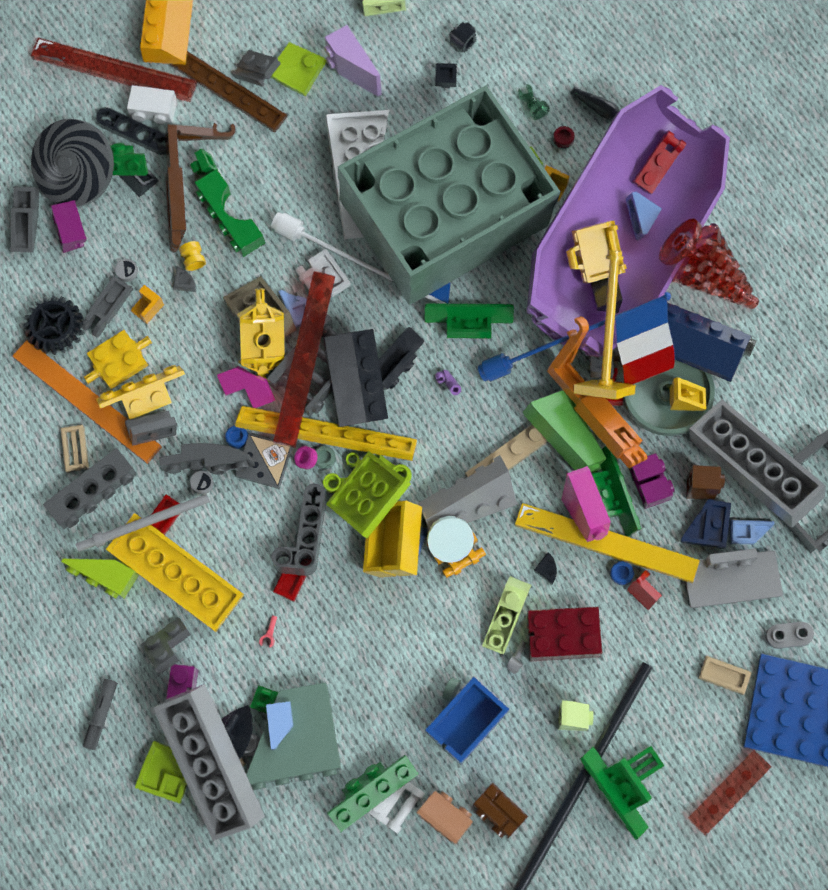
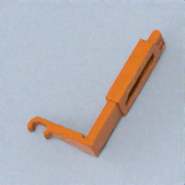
(594, 410)

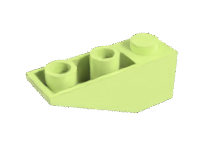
(506, 615)

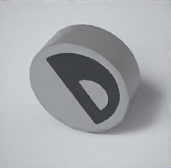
(126, 270)
(201, 482)

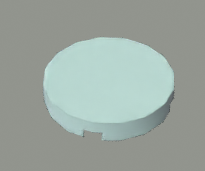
(450, 539)

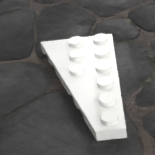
(348, 137)

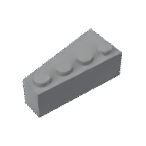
(473, 497)

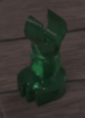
(537, 108)

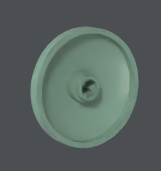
(651, 401)

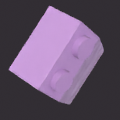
(351, 60)

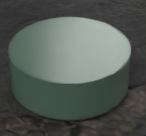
(325, 457)
(451, 689)

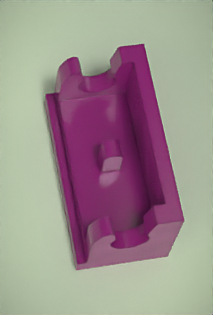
(68, 226)

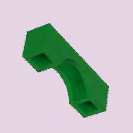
(243, 233)

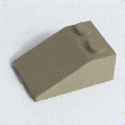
(245, 297)

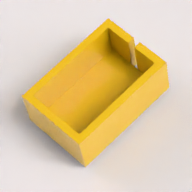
(394, 543)

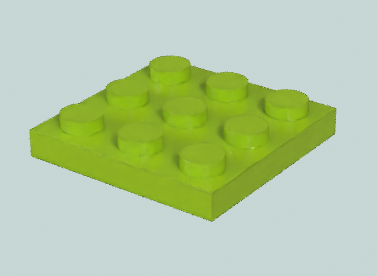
(368, 494)

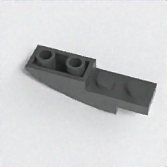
(213, 456)

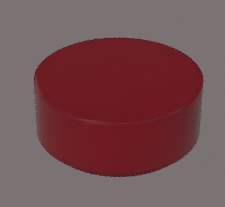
(563, 137)

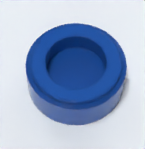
(236, 437)
(621, 573)

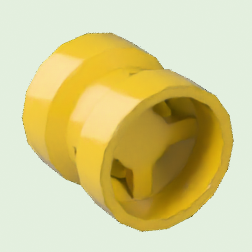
(191, 253)

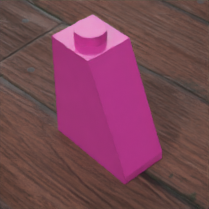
(585, 504)

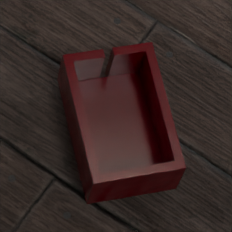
(564, 634)

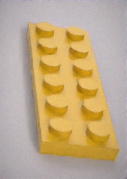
(177, 574)

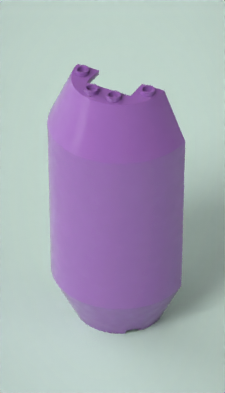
(599, 195)

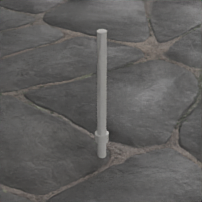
(100, 539)

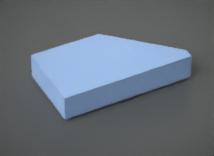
(295, 306)
(748, 531)
(279, 722)

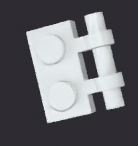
(324, 264)

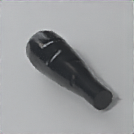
(598, 104)

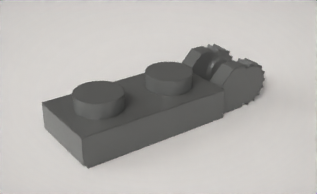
(107, 305)

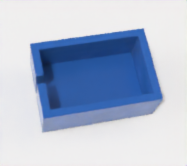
(467, 720)

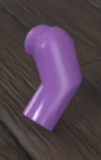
(450, 381)

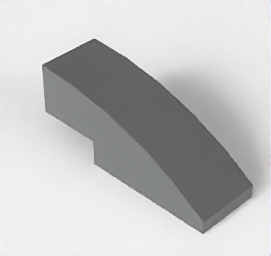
(24, 218)

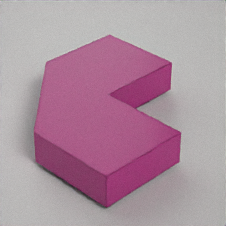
(255, 386)

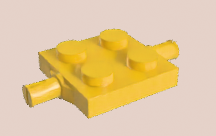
(117, 359)

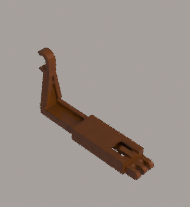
(174, 175)

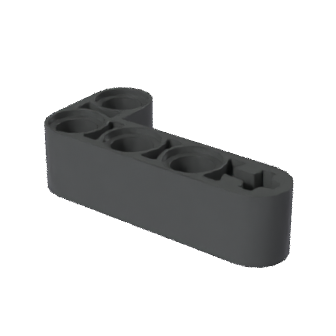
(306, 529)

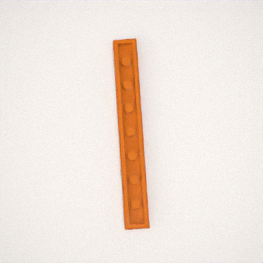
(82, 398)

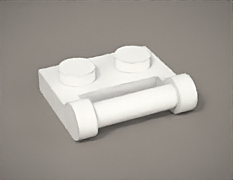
(382, 810)

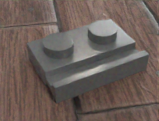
(255, 67)

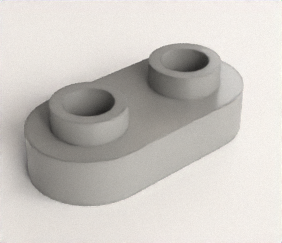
(790, 635)

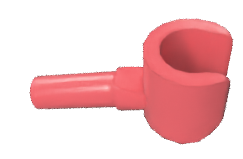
(269, 633)

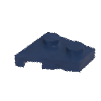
(710, 525)

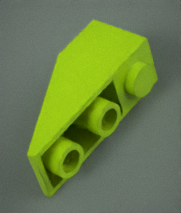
(107, 573)

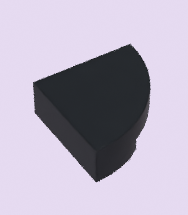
(547, 568)

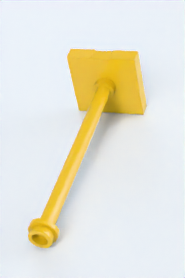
(605, 386)

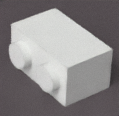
(152, 104)

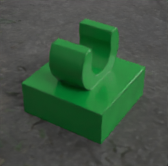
(204, 163)
(263, 697)

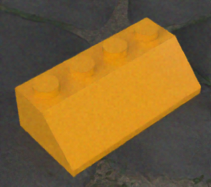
(166, 31)

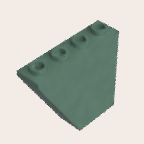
(308, 746)

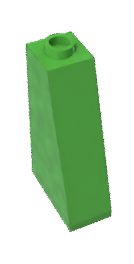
(565, 430)

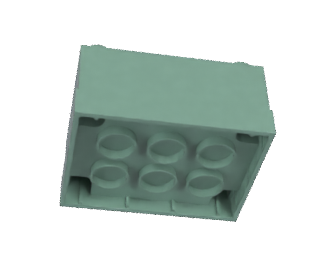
(447, 194)

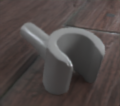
(514, 664)

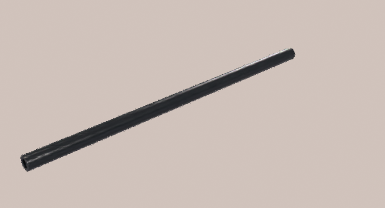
(582, 779)

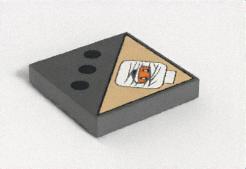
(269, 461)

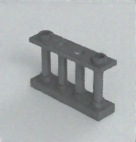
(280, 375)

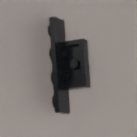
(399, 357)

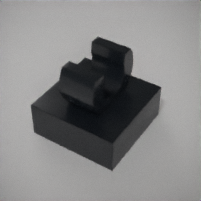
(446, 75)

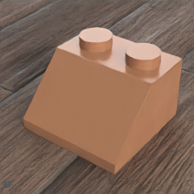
(445, 817)

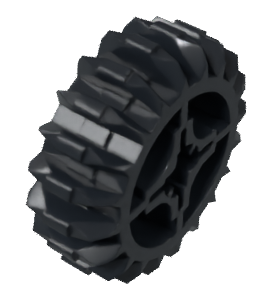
(61, 319)

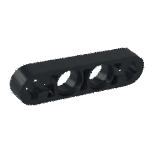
(131, 134)

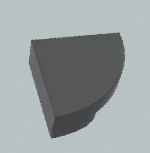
(184, 281)

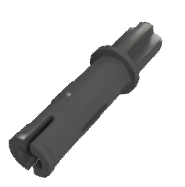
(99, 714)

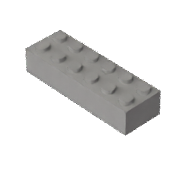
(757, 463)
(209, 762)

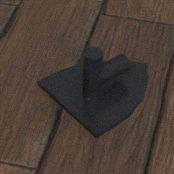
(239, 728)

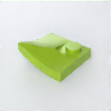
(298, 68)
(162, 774)

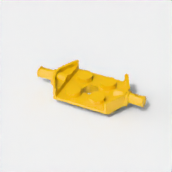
(254, 322)

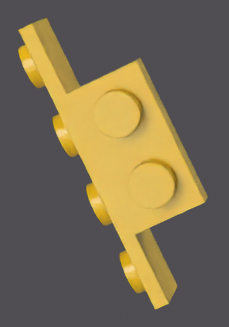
(144, 395)

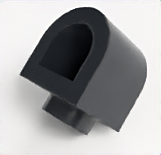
(463, 36)

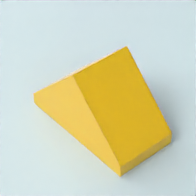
(687, 396)

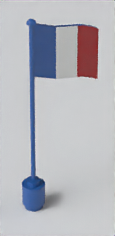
(641, 339)

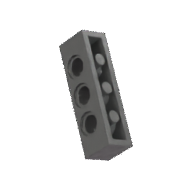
(77, 490)

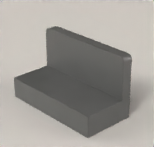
(151, 427)

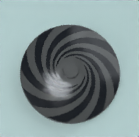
(72, 162)

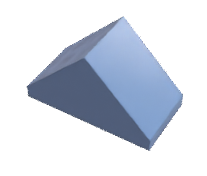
(642, 214)

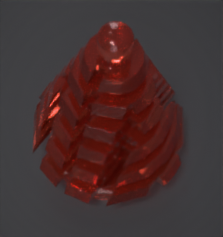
(707, 263)

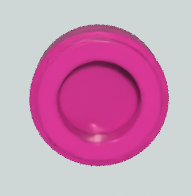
(305, 457)

